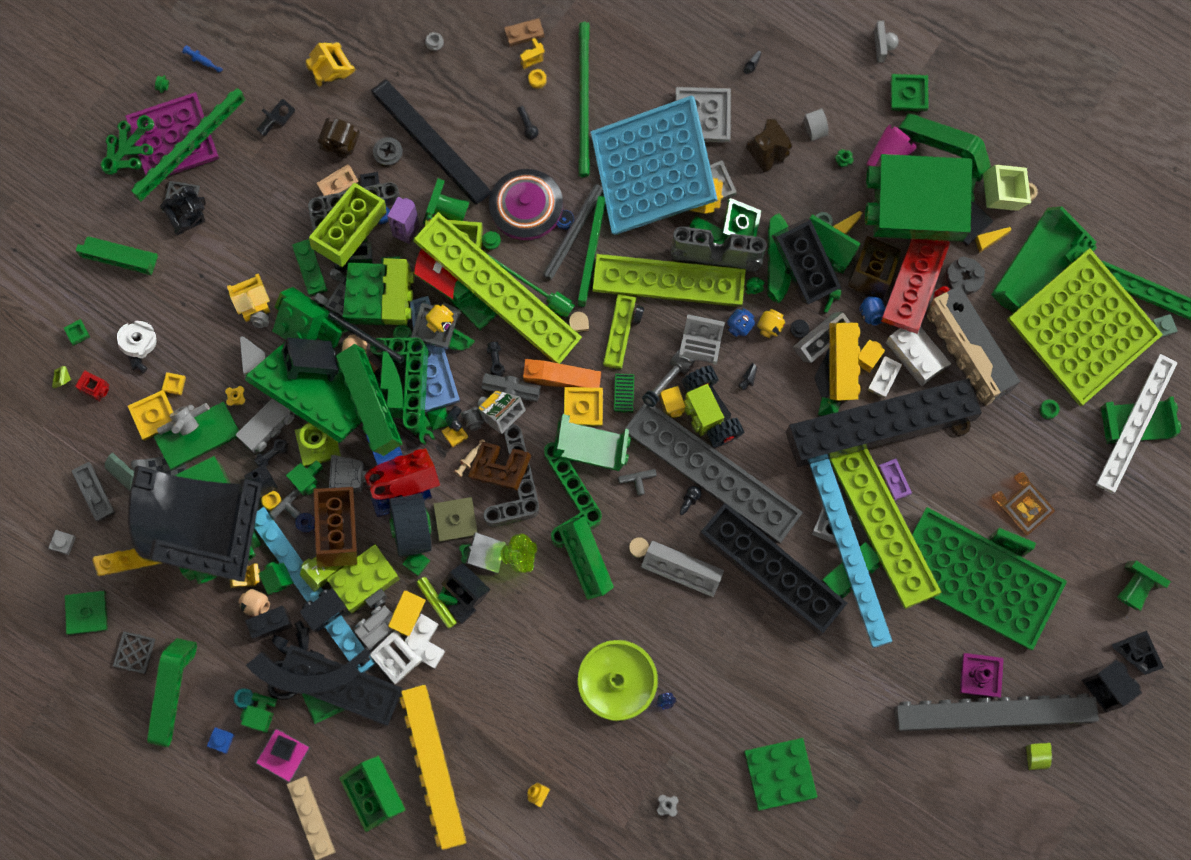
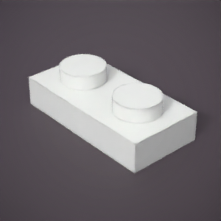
(884, 377)

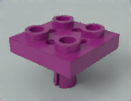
(992, 668)

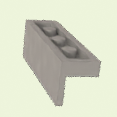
(682, 568)

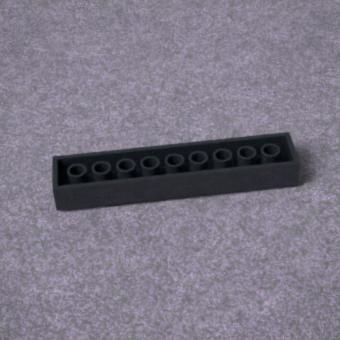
(883, 422)

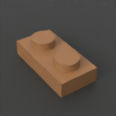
(524, 32)

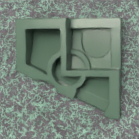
(119, 470)

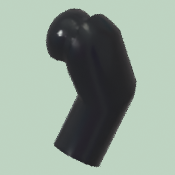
(452, 419)

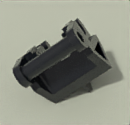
(190, 205)

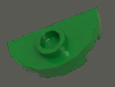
(460, 341)

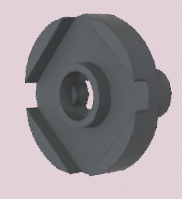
(968, 266)

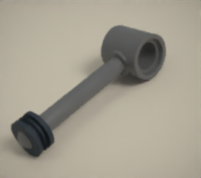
(679, 365)

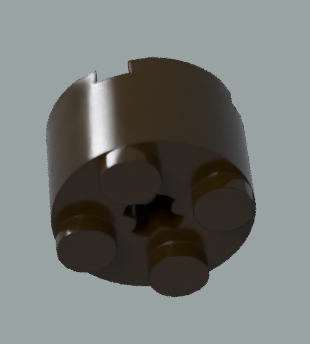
(338, 137)

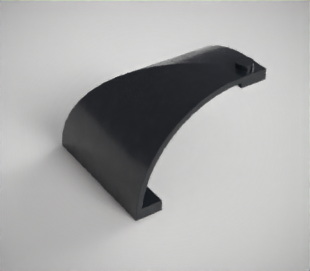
(193, 522)

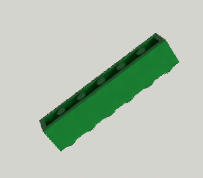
(368, 400)

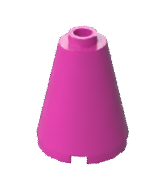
(891, 142)

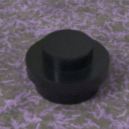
(799, 328)

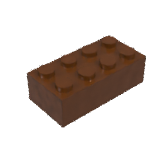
(335, 527)

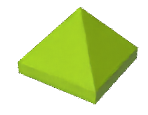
(60, 377)

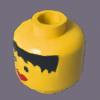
(771, 323)

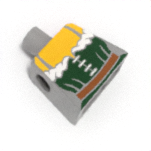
(501, 410)

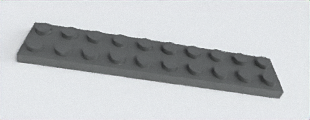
(713, 472)

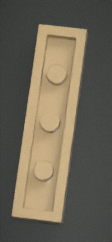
(311, 818)

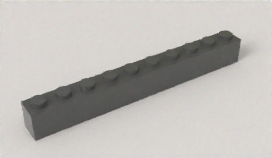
(995, 713)

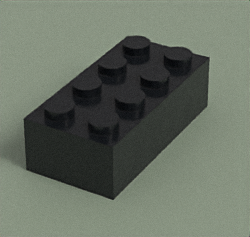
(806, 261)

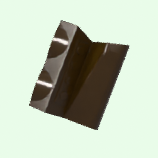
(770, 145)

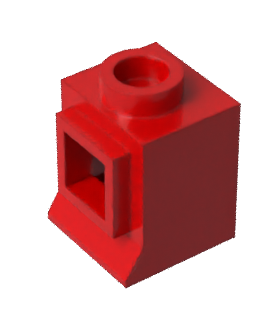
(100, 389)

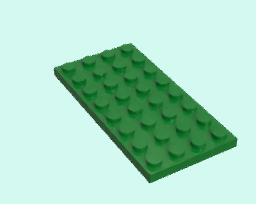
(987, 579)

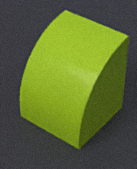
(1039, 756)

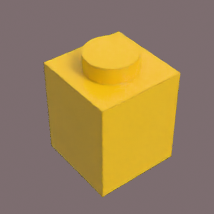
(870, 355)
(672, 402)

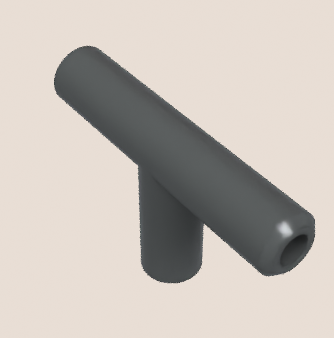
(637, 478)
(286, 504)

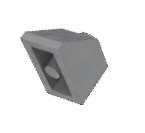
(250, 355)

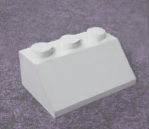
(918, 354)

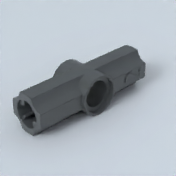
(511, 385)

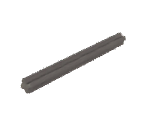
(573, 232)

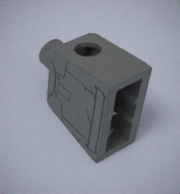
(347, 473)

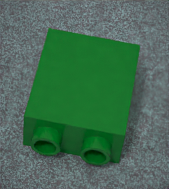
(920, 197)

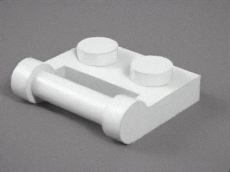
(391, 662)

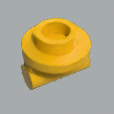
(537, 794)

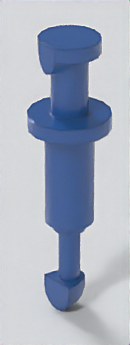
(197, 57)

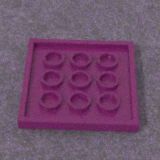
(171, 126)

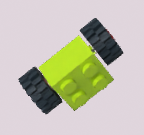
(704, 409)

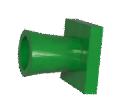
(448, 207)
(1140, 585)

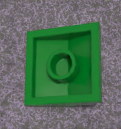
(740, 219)

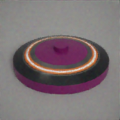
(526, 204)

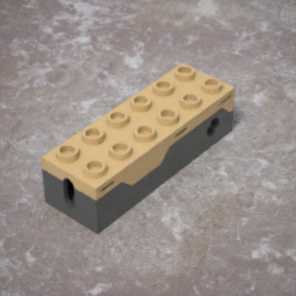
(971, 344)

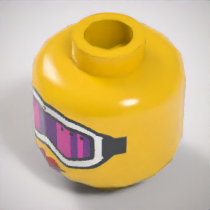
(439, 318)

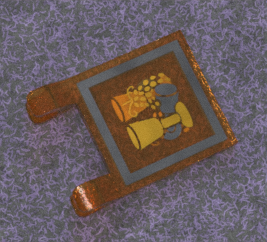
(1025, 507)

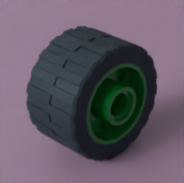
(410, 525)

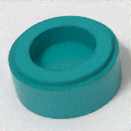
(243, 698)

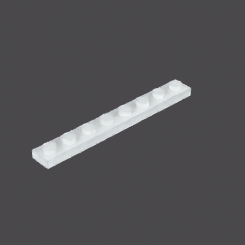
(1136, 424)

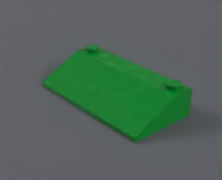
(1040, 258)

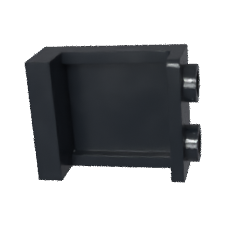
(309, 357)

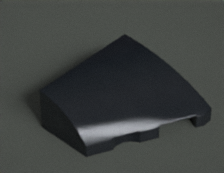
(1140, 652)

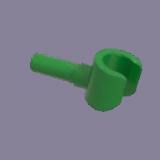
(834, 295)

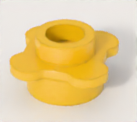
(230, 395)

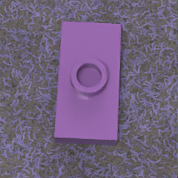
(894, 479)

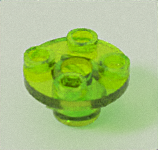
(519, 553)

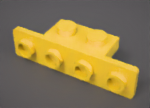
(119, 562)

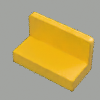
(406, 613)

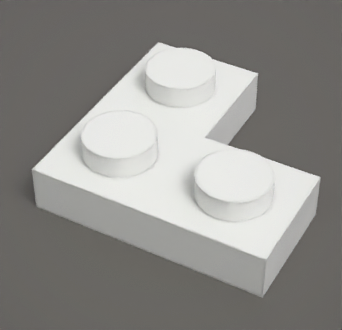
(419, 641)

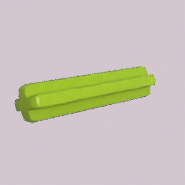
(437, 604)

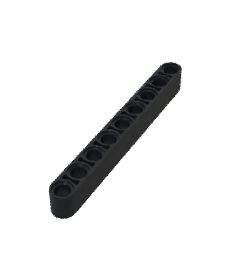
(431, 142)

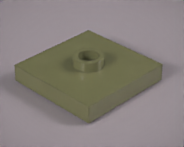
(455, 519)

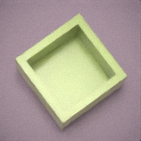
(1006, 187)

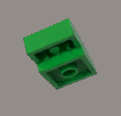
(392, 387)

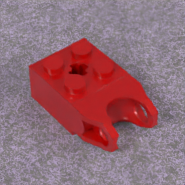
(404, 475)

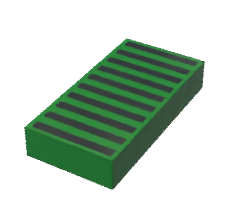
(624, 393)

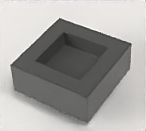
(377, 599)

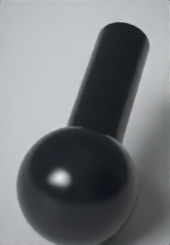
(530, 131)

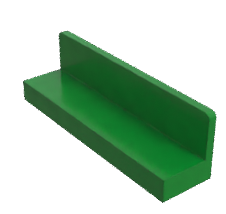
(117, 255)
(329, 330)
(586, 558)

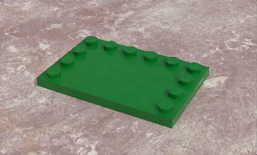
(310, 396)

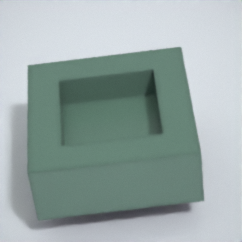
(1165, 325)

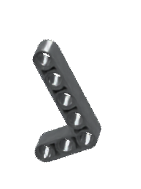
(328, 200)
(524, 498)

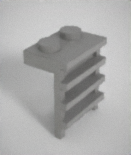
(701, 339)

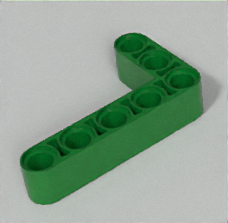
(948, 140)
(411, 377)
(573, 494)
(167, 690)

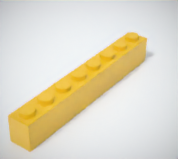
(433, 767)

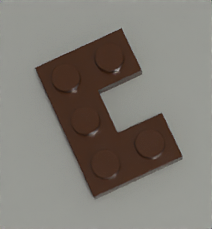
(506, 476)

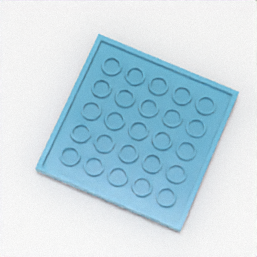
(653, 165)

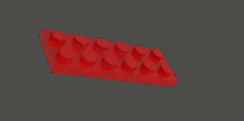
(915, 284)

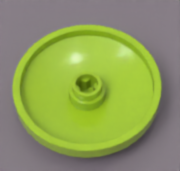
(617, 680)

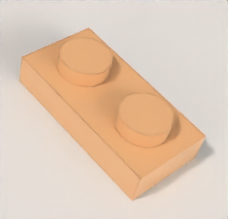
(337, 181)

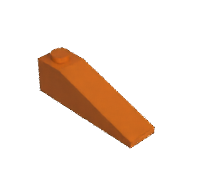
(559, 375)

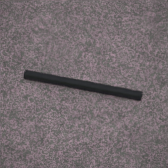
(365, 337)

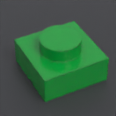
(77, 332)
(416, 563)

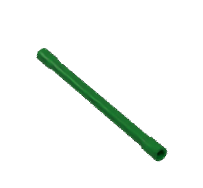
(584, 162)

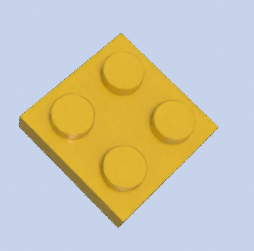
(584, 405)
(151, 414)

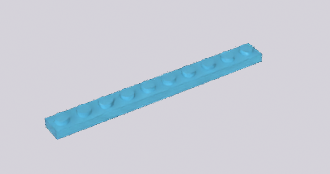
(286, 553)
(850, 553)

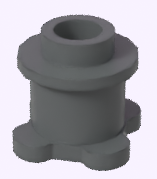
(472, 419)

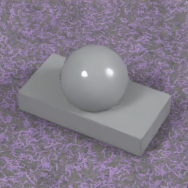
(884, 41)

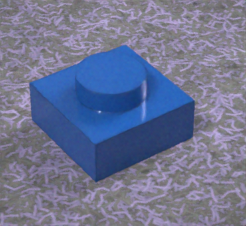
(220, 740)

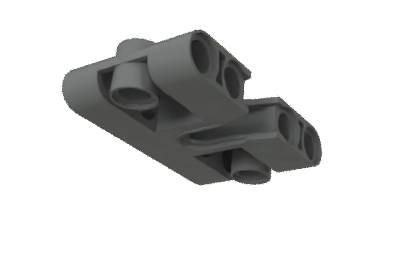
(687, 250)

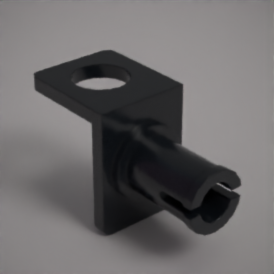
(275, 118)

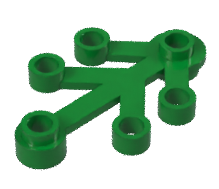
(125, 146)

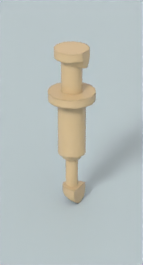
(465, 463)

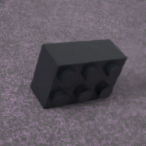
(1112, 686)

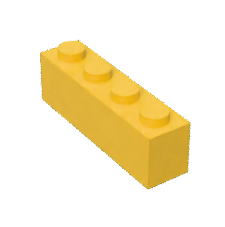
(844, 361)

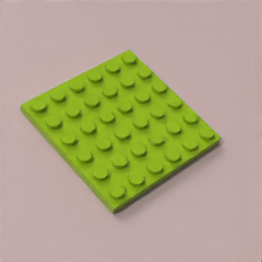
(1084, 327)

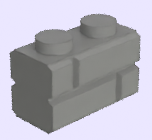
(375, 628)

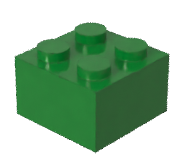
(298, 319)

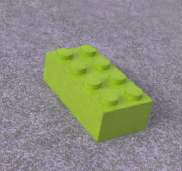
(347, 224)

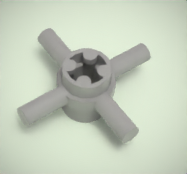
(183, 419)

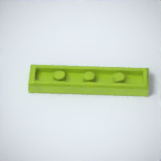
(619, 331)

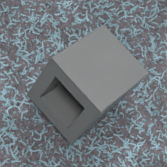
(816, 124)

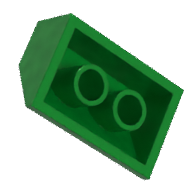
(837, 245)
(372, 793)

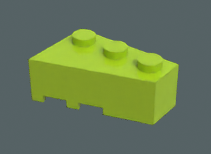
(397, 292)

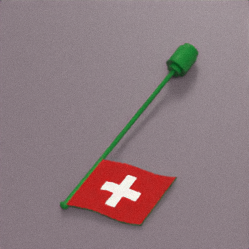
(439, 278)

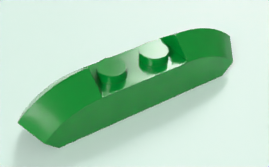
(777, 281)

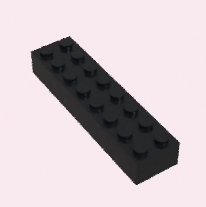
(772, 569)

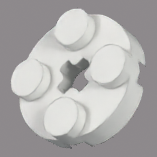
(140, 348)

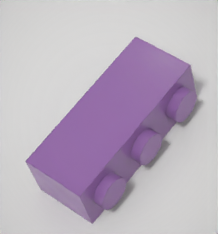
(403, 219)

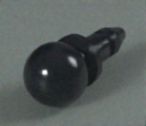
(692, 495)

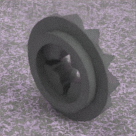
(383, 145)

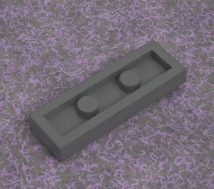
(93, 491)

